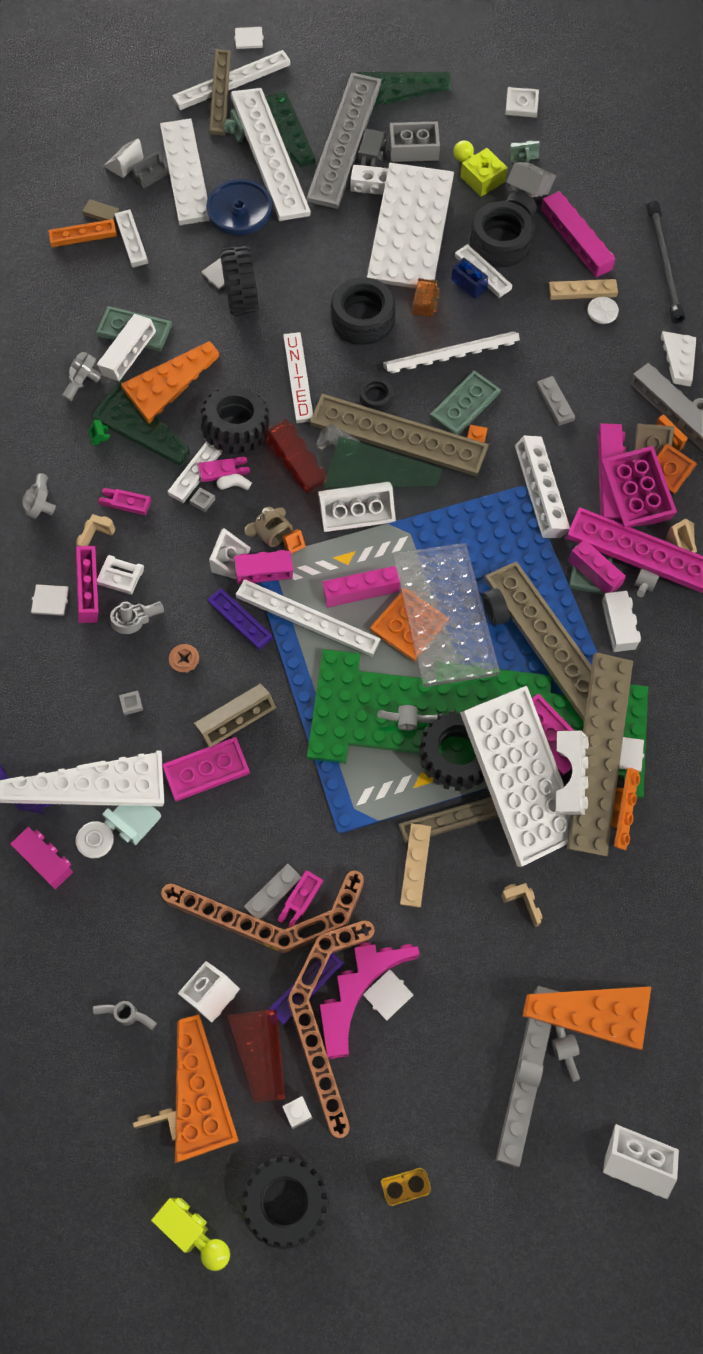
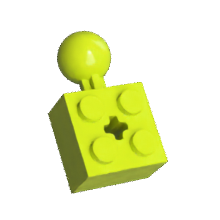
(480, 171)
(188, 1231)

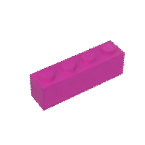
(86, 584)
(361, 586)

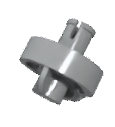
(78, 371)
(35, 498)
(133, 616)

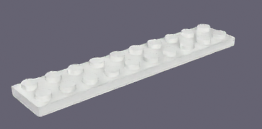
(270, 154)

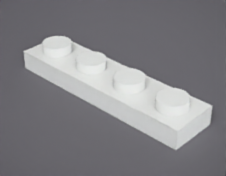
(131, 238)
(496, 281)
(190, 476)

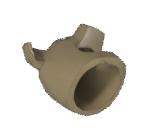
(270, 526)

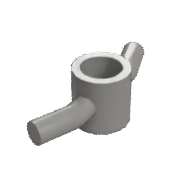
(646, 581)
(406, 717)
(116, 1010)
(566, 1048)

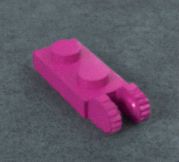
(215, 469)
(126, 501)
(301, 897)

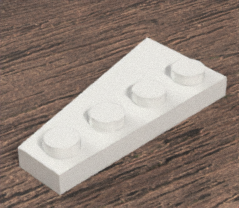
(680, 355)

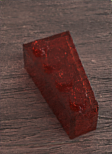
(295, 455)

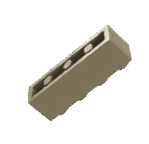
(235, 715)

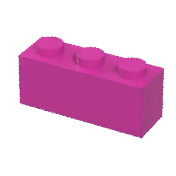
(264, 566)
(596, 567)
(42, 857)

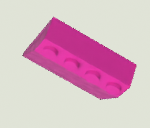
(639, 487)

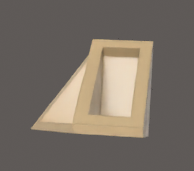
(682, 535)

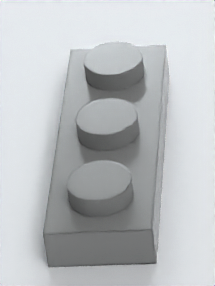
(555, 401)
(273, 892)

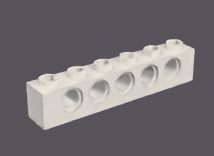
(368, 179)
(542, 487)

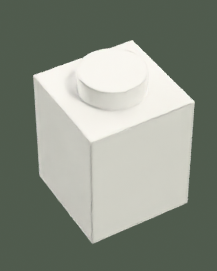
(297, 1112)

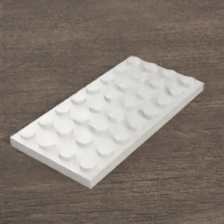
(410, 225)
(519, 773)

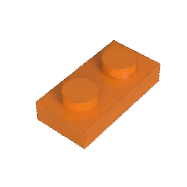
(679, 439)

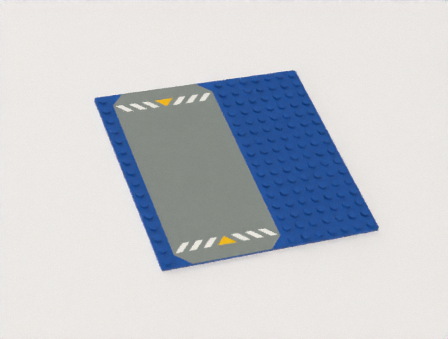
(497, 533)

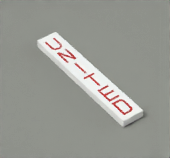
(298, 377)

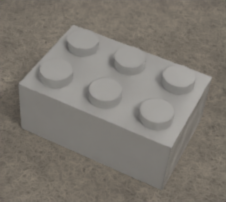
(414, 141)
(530, 179)

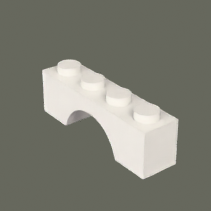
(572, 798)

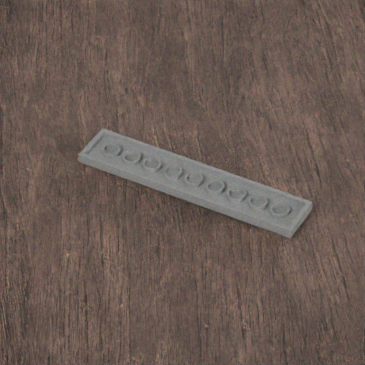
(344, 141)

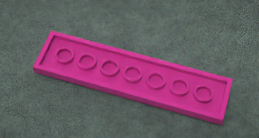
(638, 549)

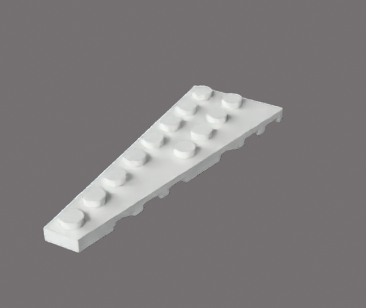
(116, 782)

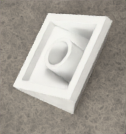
(125, 158)
(223, 556)

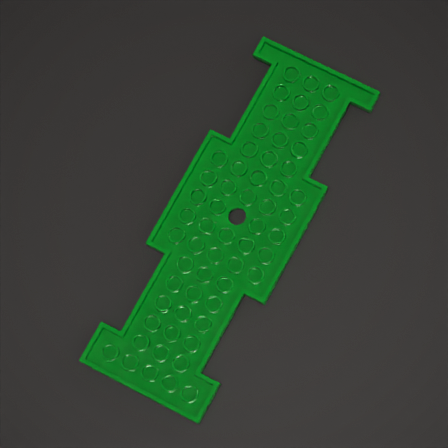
(351, 698)

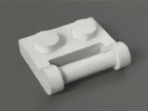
(119, 579)

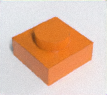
(477, 433)
(293, 541)

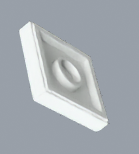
(522, 102)

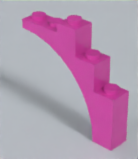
(370, 965)

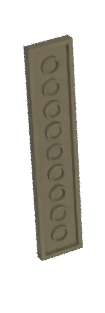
(401, 435)
(544, 634)
(605, 730)

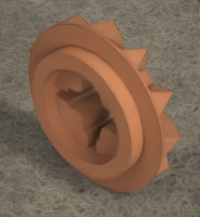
(184, 650)

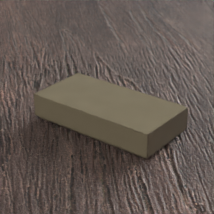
(99, 211)

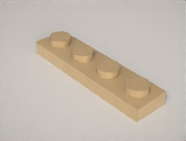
(583, 289)
(415, 865)

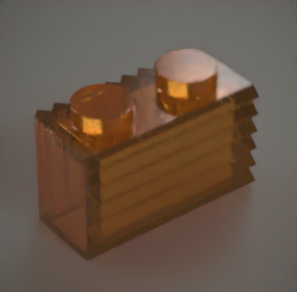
(425, 297)

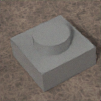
(202, 499)
(131, 702)

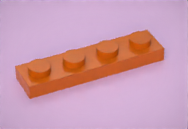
(82, 233)

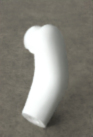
(233, 480)

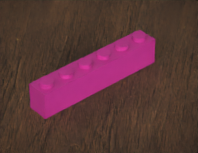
(578, 234)
(609, 444)

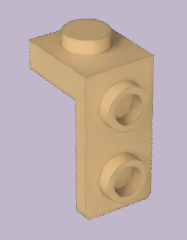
(95, 523)
(513, 892)
(164, 1115)

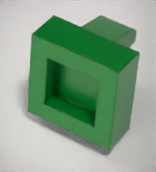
(97, 432)

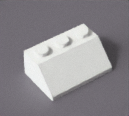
(641, 1161)

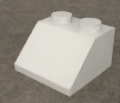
(209, 991)

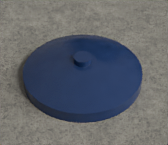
(239, 206)

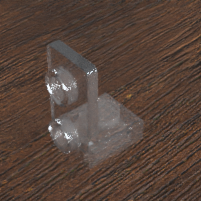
(331, 435)

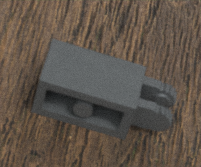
(371, 148)

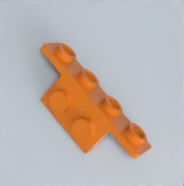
(623, 807)

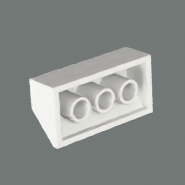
(357, 506)

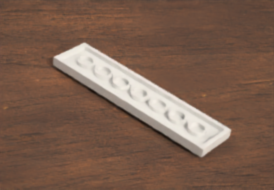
(185, 171)

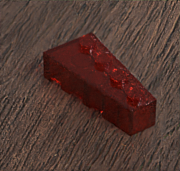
(259, 1051)

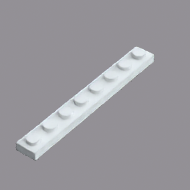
(236, 78)
(457, 350)
(308, 618)

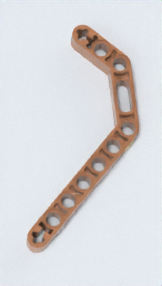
(258, 925)
(312, 1028)

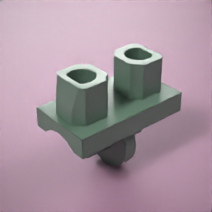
(234, 126)
(524, 151)

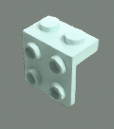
(132, 821)

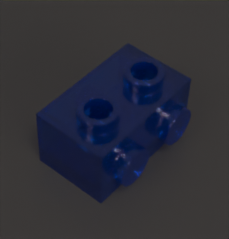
(469, 278)

